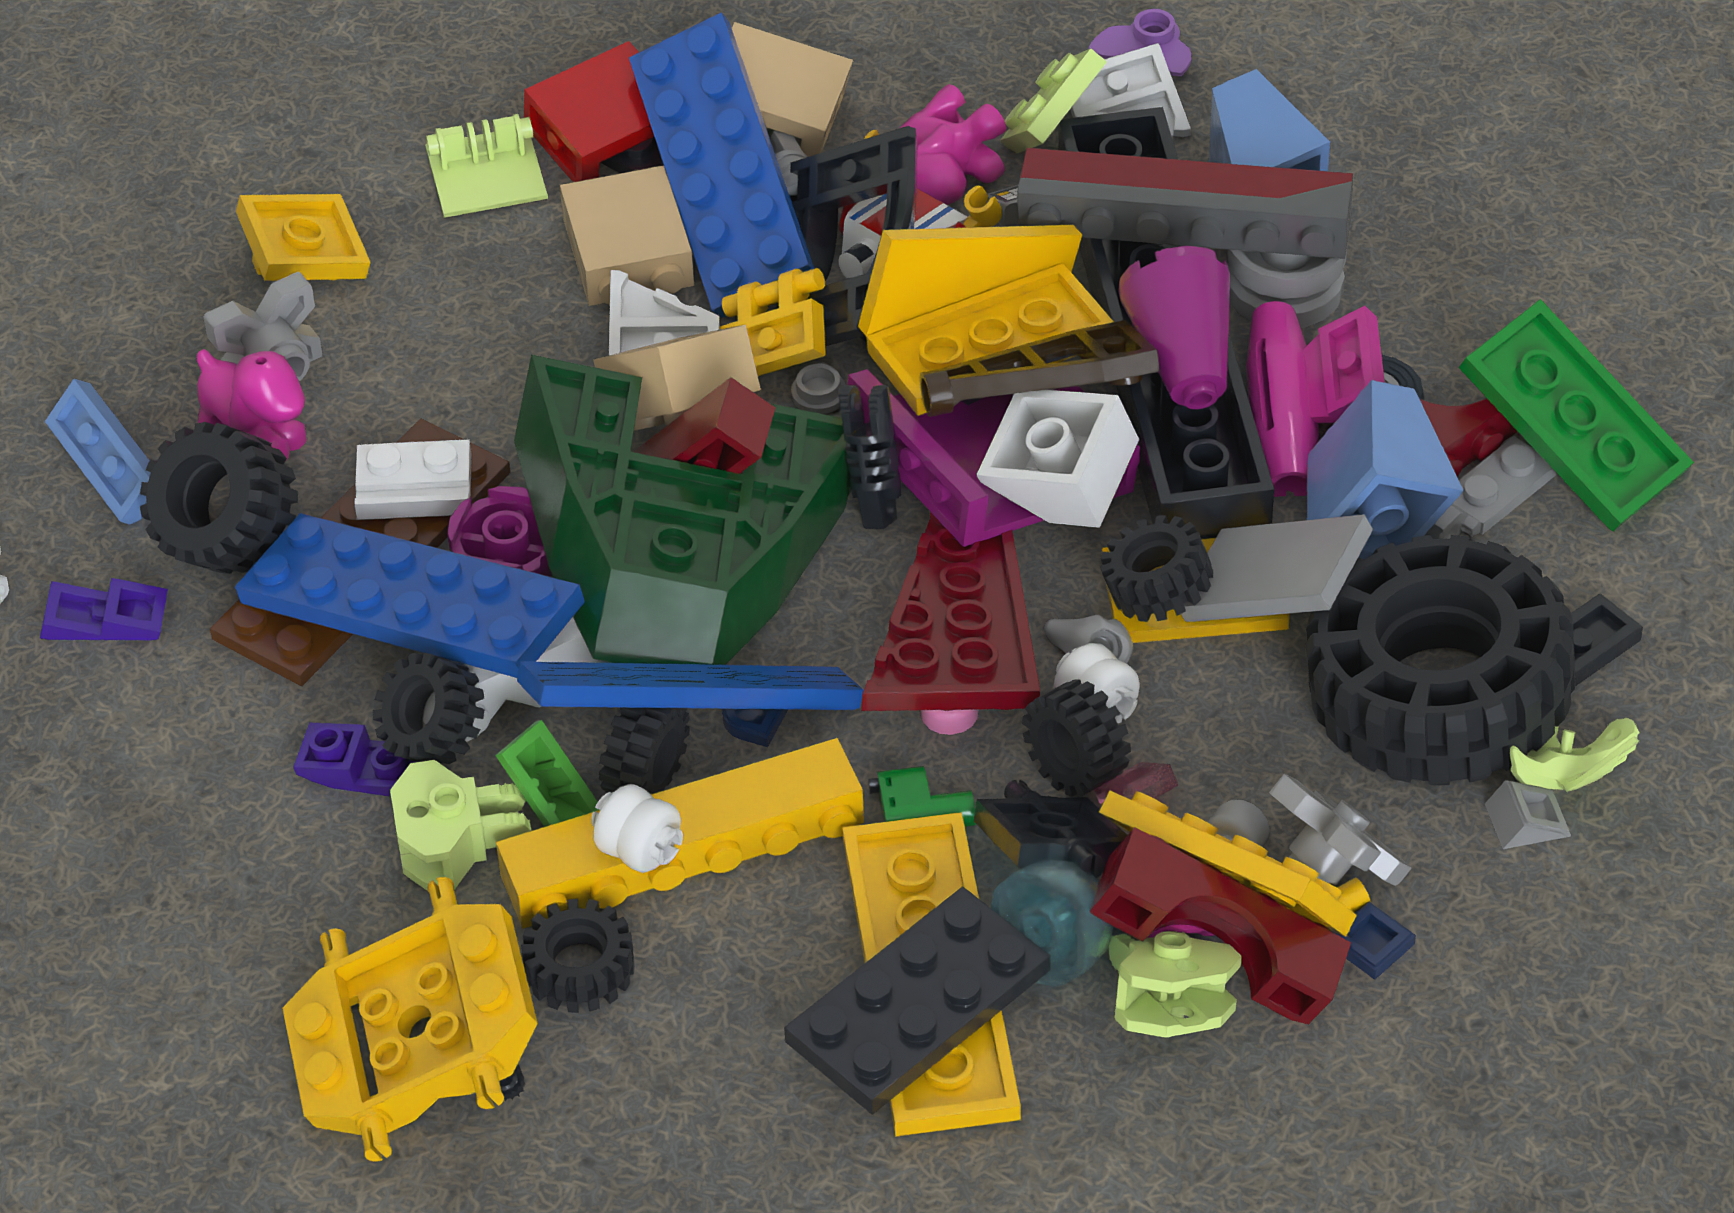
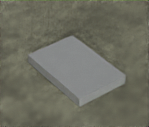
(1280, 567)

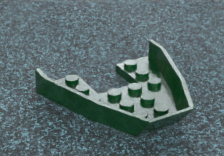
(668, 550)

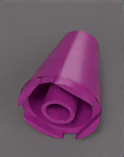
(1184, 314)

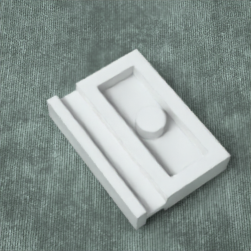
(412, 478)

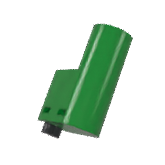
(907, 796)

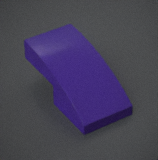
(122, 613)

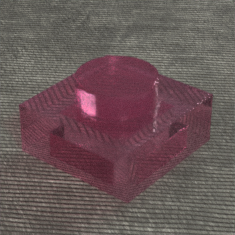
(1144, 777)

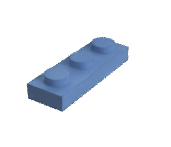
(101, 449)

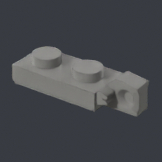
(1494, 490)

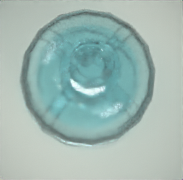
(1052, 908)

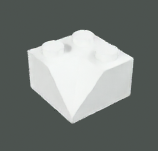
(1061, 454)

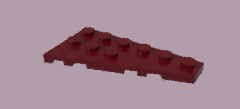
(957, 631)

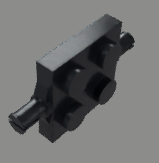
(1048, 827)

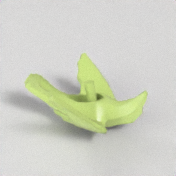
(1570, 769)

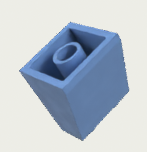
(1262, 128)
(1383, 465)

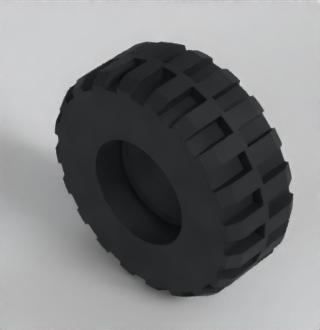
(1449, 720)

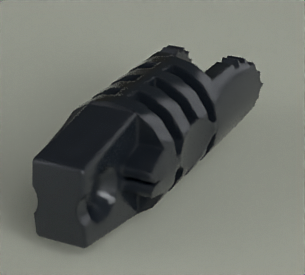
(871, 454)

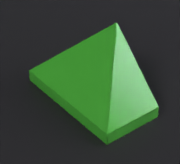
(546, 776)

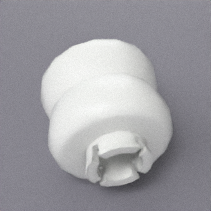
(1102, 668)
(637, 828)

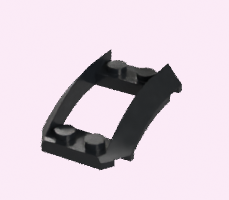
(843, 178)

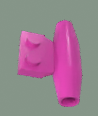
(1304, 384)

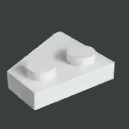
(1134, 83)
(650, 317)

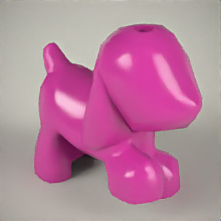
(955, 146)
(254, 397)

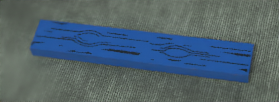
(688, 686)

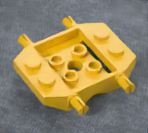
(448, 967)

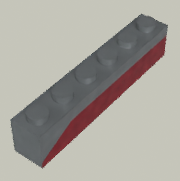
(1188, 202)

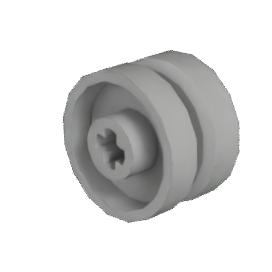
(1304, 282)

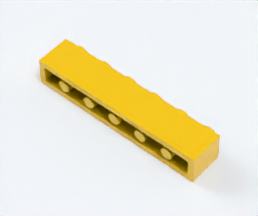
(722, 823)

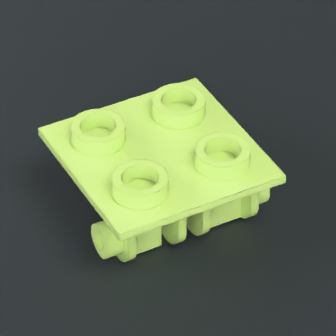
(485, 168)

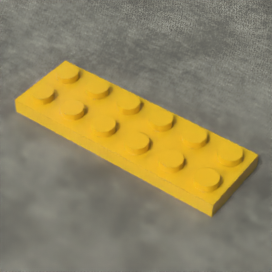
(895, 880)

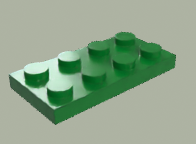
(1576, 415)

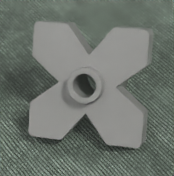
(272, 327)
(1335, 836)

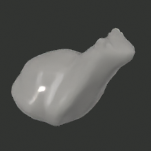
(1074, 633)

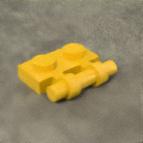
(785, 334)

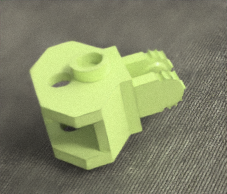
(450, 822)
(1172, 979)

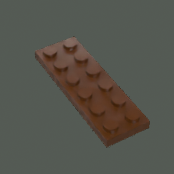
(301, 648)

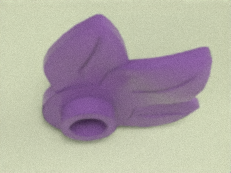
(1148, 28)

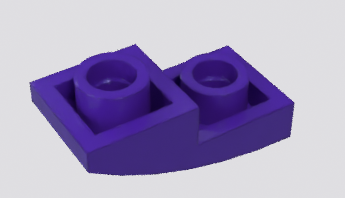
(347, 759)

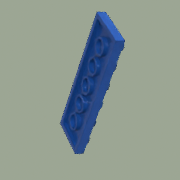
(719, 160)
(410, 594)

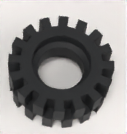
(1167, 588)
(406, 700)
(1076, 738)
(644, 748)
(578, 983)

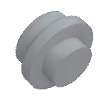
(817, 389)

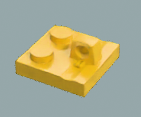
(303, 236)

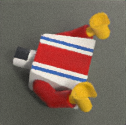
(863, 222)

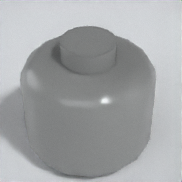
(1241, 819)

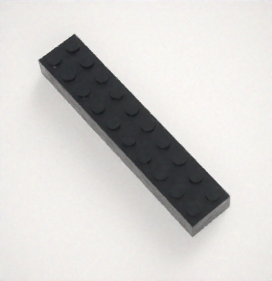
(1191, 460)

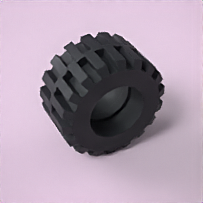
(182, 489)

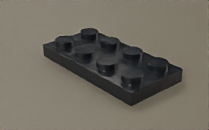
(917, 999)

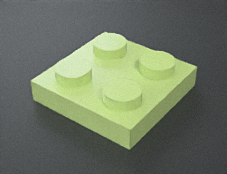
(1061, 87)

